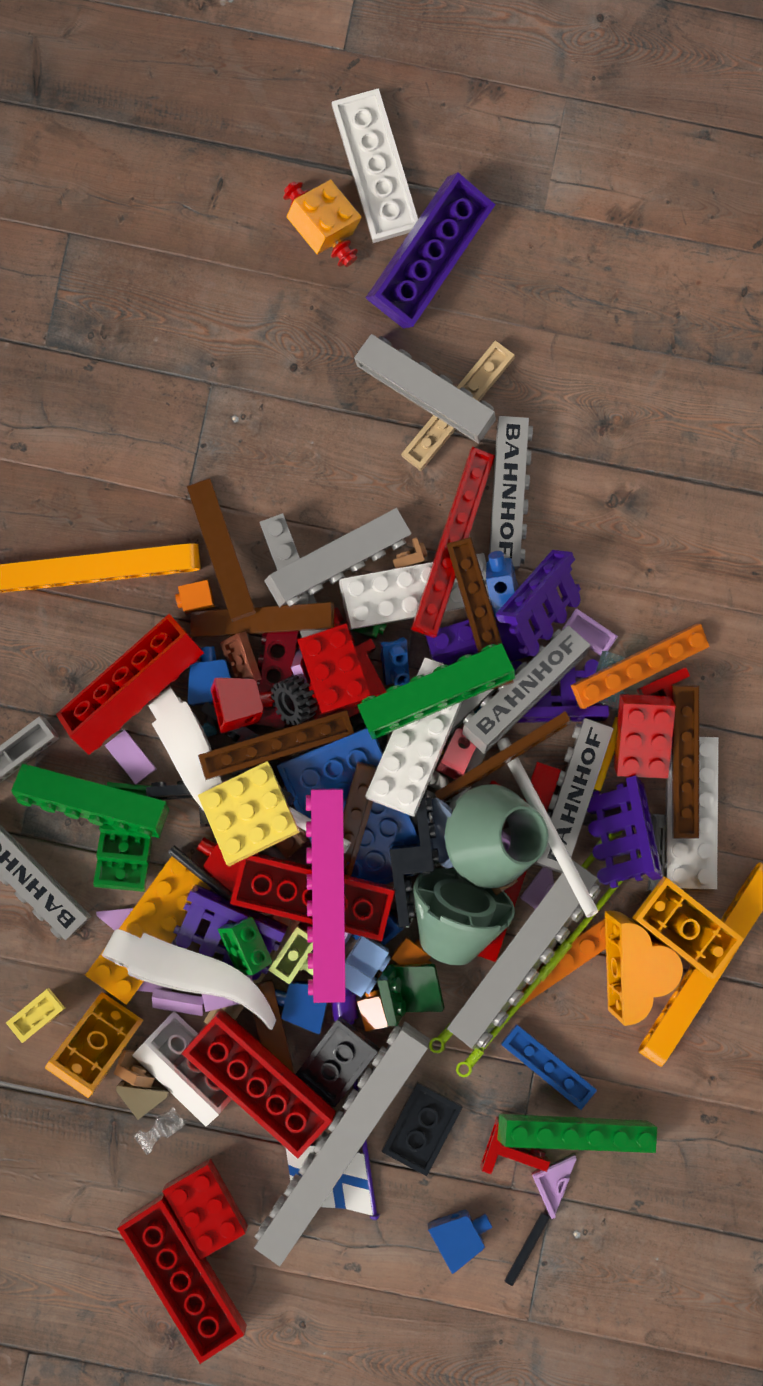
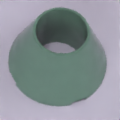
(476, 840)
(457, 916)

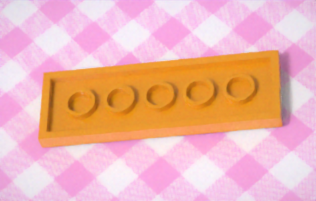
(155, 915)

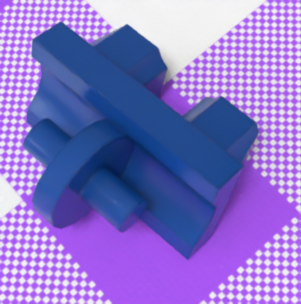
(395, 662)

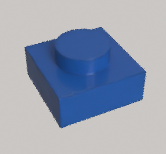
(392, 929)

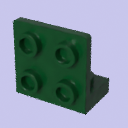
(409, 990)

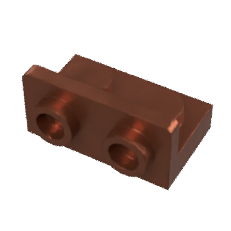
(240, 657)

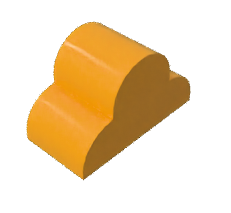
(687, 928)
(636, 968)
(94, 1045)

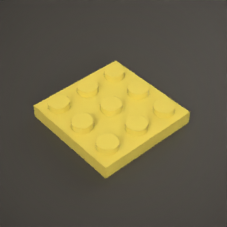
(248, 813)

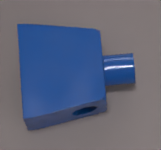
(500, 579)
(202, 677)
(300, 1007)
(459, 1237)

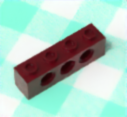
(268, 663)

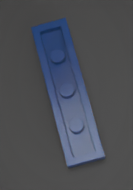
(548, 1066)

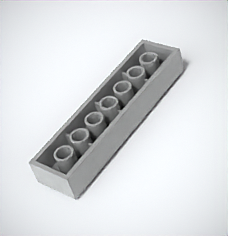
(520, 961)

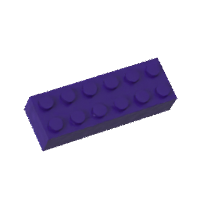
(430, 251)

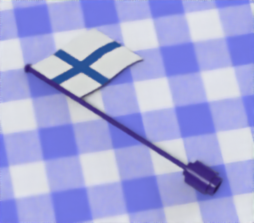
(355, 1186)

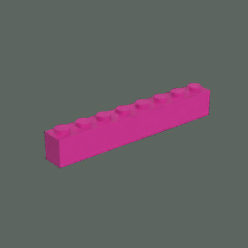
(327, 895)

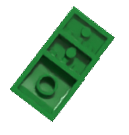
(122, 856)

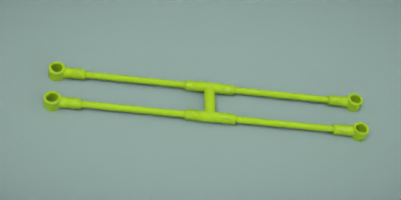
(544, 972)

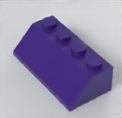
(457, 641)

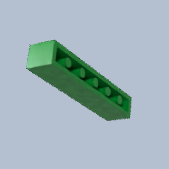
(436, 690)
(90, 801)
(577, 1133)

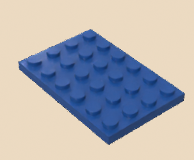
(333, 768)

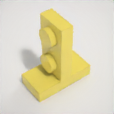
(35, 1015)

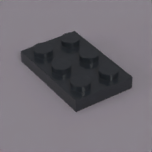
(337, 1061)
(421, 1128)

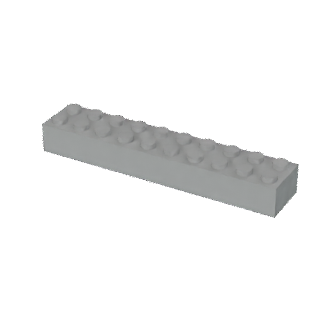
(341, 1144)

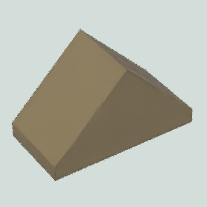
(141, 1099)

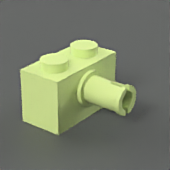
(293, 956)

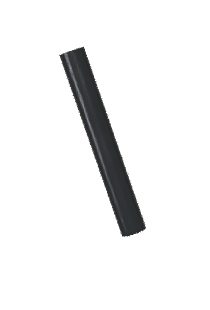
(202, 874)
(527, 1248)

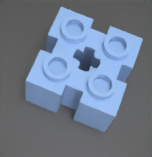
(363, 963)

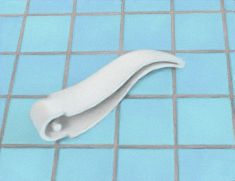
(183, 740)
(185, 971)

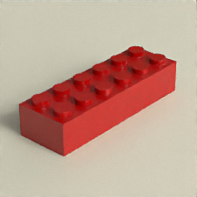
(129, 684)
(281, 890)
(259, 1083)
(182, 1280)

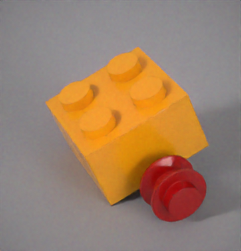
(324, 219)

